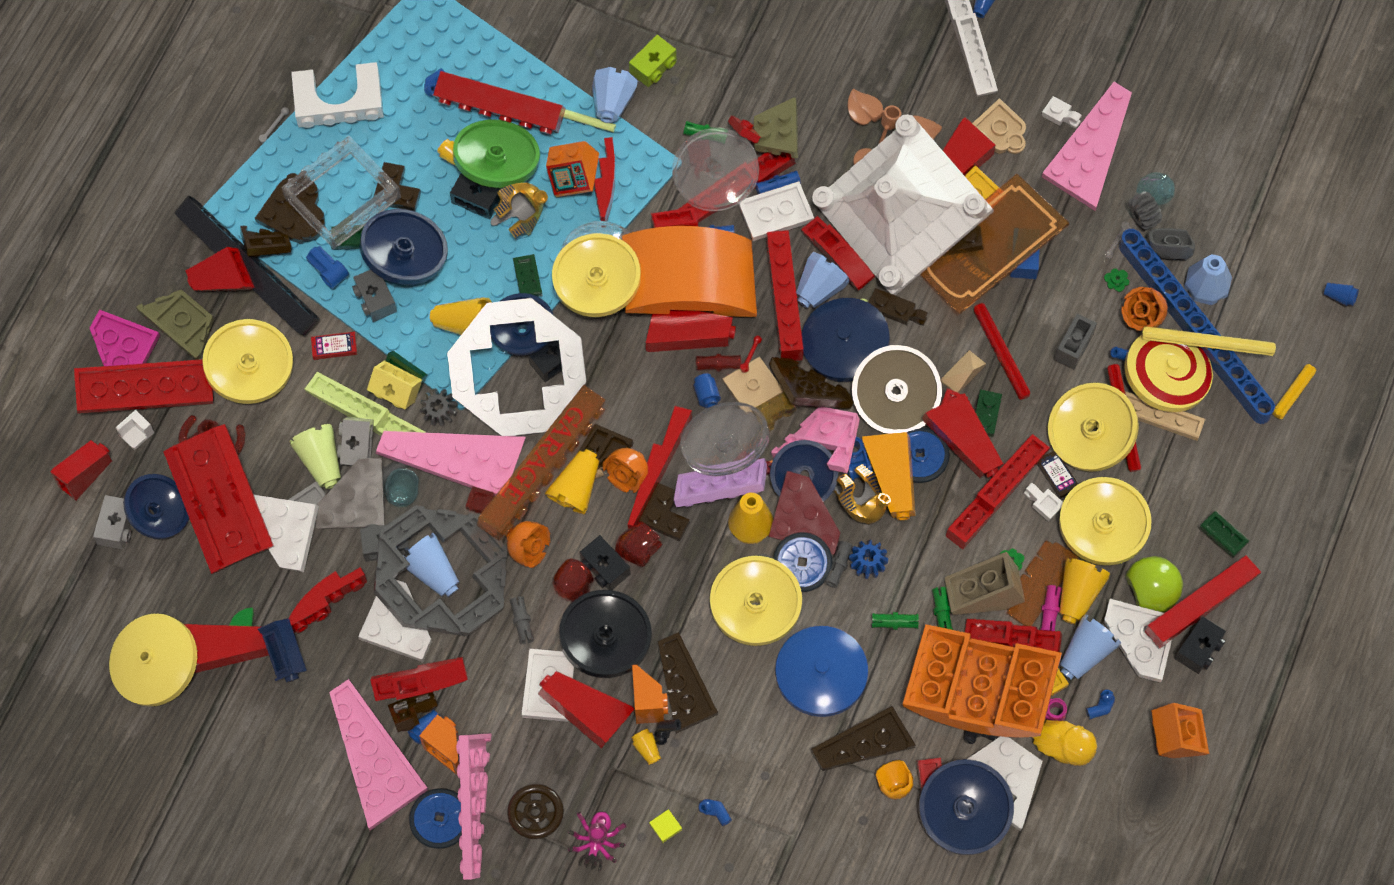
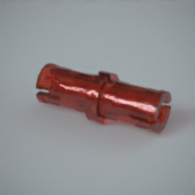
(718, 362)

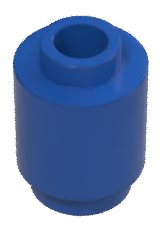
(706, 390)

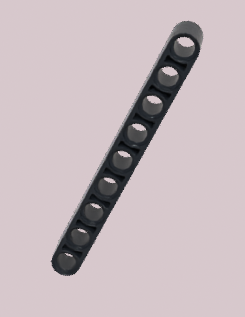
(266, 283)

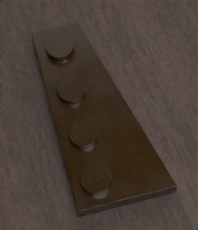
(684, 685)
(870, 739)

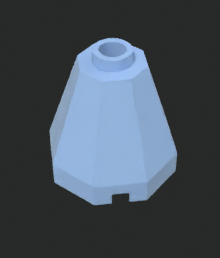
(612, 93)
(1208, 280)
(819, 281)

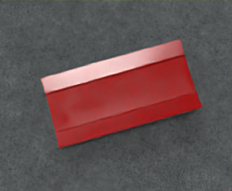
(218, 498)

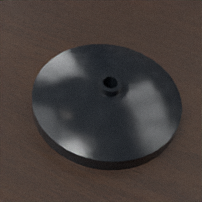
(601, 616)

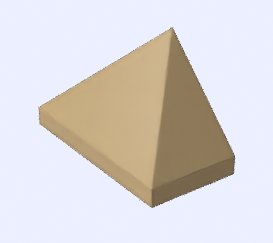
(963, 372)

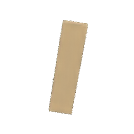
(1176, 422)

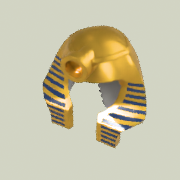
(520, 201)
(868, 507)

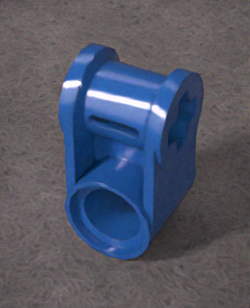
(857, 459)

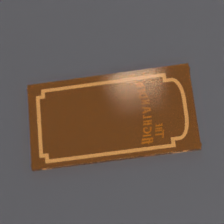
(1010, 235)

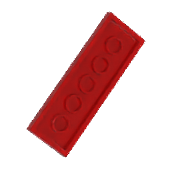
(141, 386)

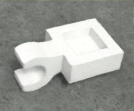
(1059, 111)
(1045, 503)

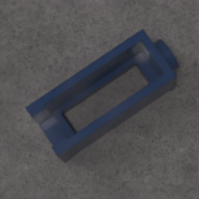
(283, 650)

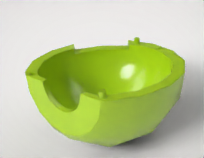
(1155, 583)

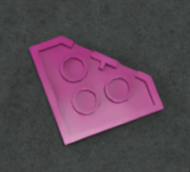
(122, 340)

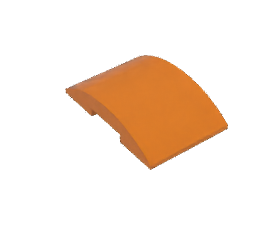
(693, 271)
(981, 684)

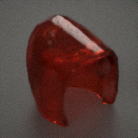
(638, 544)
(572, 580)

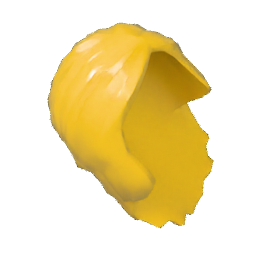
(1066, 742)

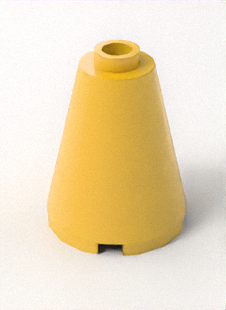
(457, 315)
(575, 482)
(750, 519)
(1080, 589)

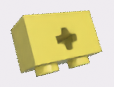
(394, 385)

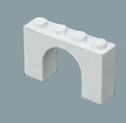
(363, 105)

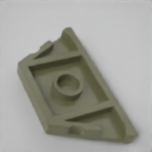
(778, 129)
(180, 320)

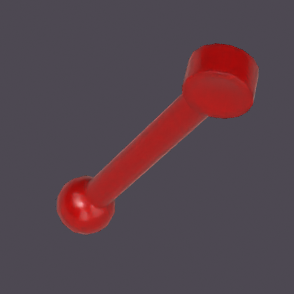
(745, 366)

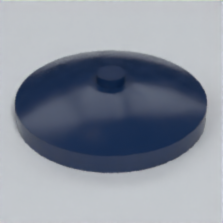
(403, 246)
(842, 336)
(966, 807)

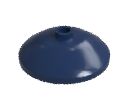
(508, 336)
(803, 456)
(161, 496)

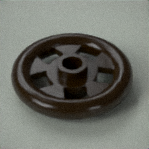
(547, 796)

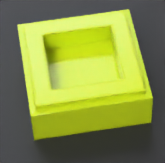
(665, 826)

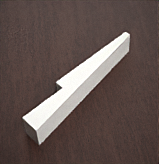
(972, 46)

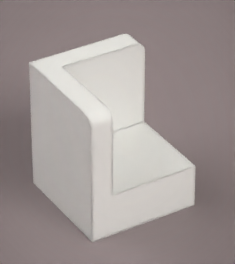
(134, 430)

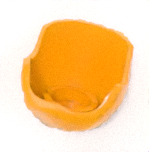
(895, 779)

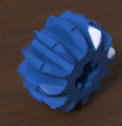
(871, 551)

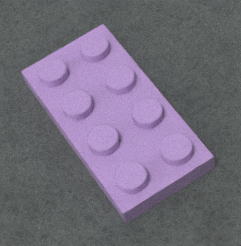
(700, 488)

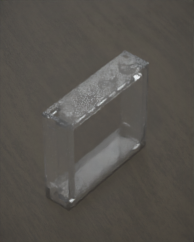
(359, 217)

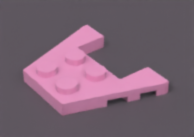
(833, 430)

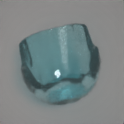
(1158, 185)
(401, 487)

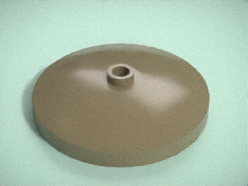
(899, 368)

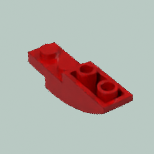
(838, 252)
(315, 603)
(420, 680)

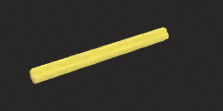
(1208, 341)

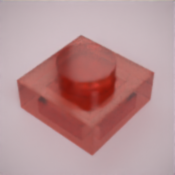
(479, 499)

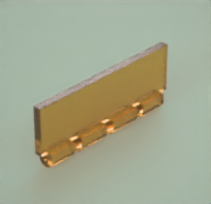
(1042, 573)

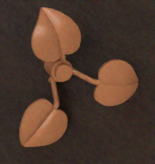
(864, 108)

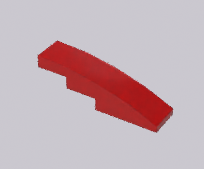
(605, 185)
(1008, 634)

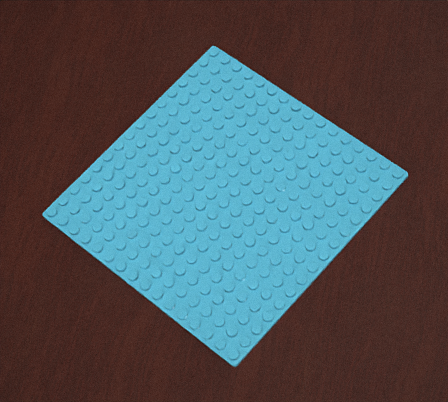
(479, 263)

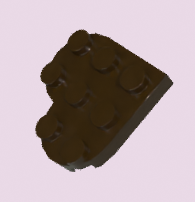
(282, 217)

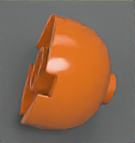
(1144, 308)
(626, 469)
(527, 543)

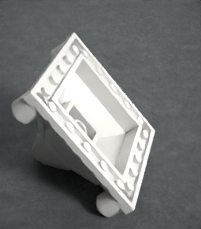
(902, 205)

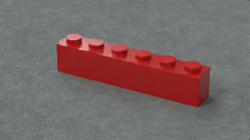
(500, 102)
(784, 295)

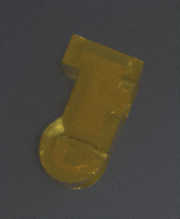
(776, 409)

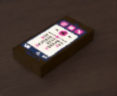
(1057, 474)

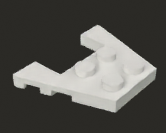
(1018, 769)

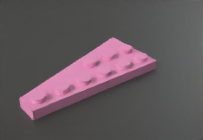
(1086, 156)
(461, 458)
(378, 766)
(473, 799)

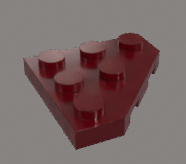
(803, 511)

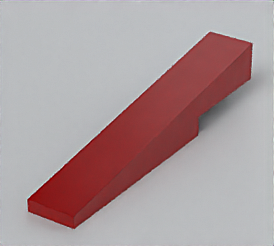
(768, 167)
(659, 461)
(996, 491)
(1202, 602)

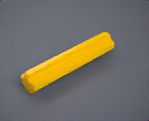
(1294, 391)

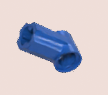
(331, 271)

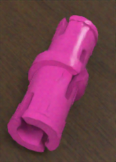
(1051, 608)

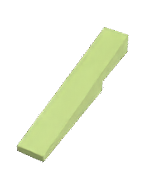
(356, 405)

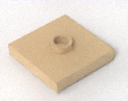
(753, 386)

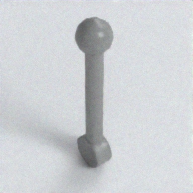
(284, 111)

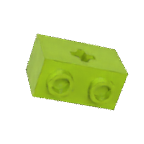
(653, 61)

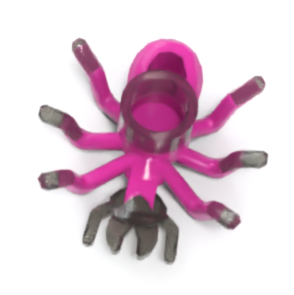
(597, 836)

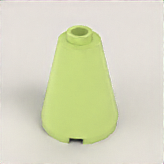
(319, 454)

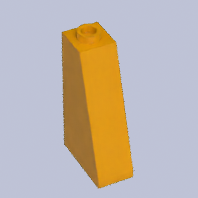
(893, 468)

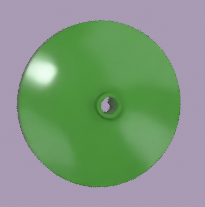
(496, 153)

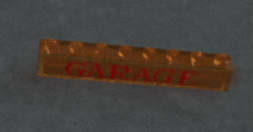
(541, 462)

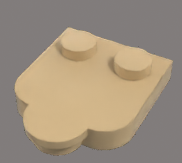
(1002, 128)

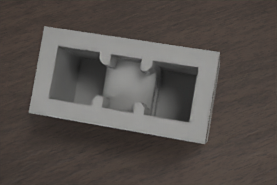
(363, 432)
(105, 532)

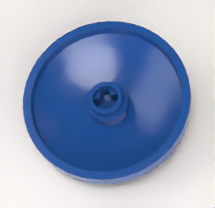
(821, 671)

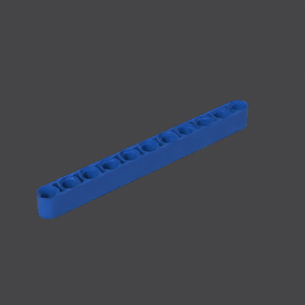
(1195, 315)

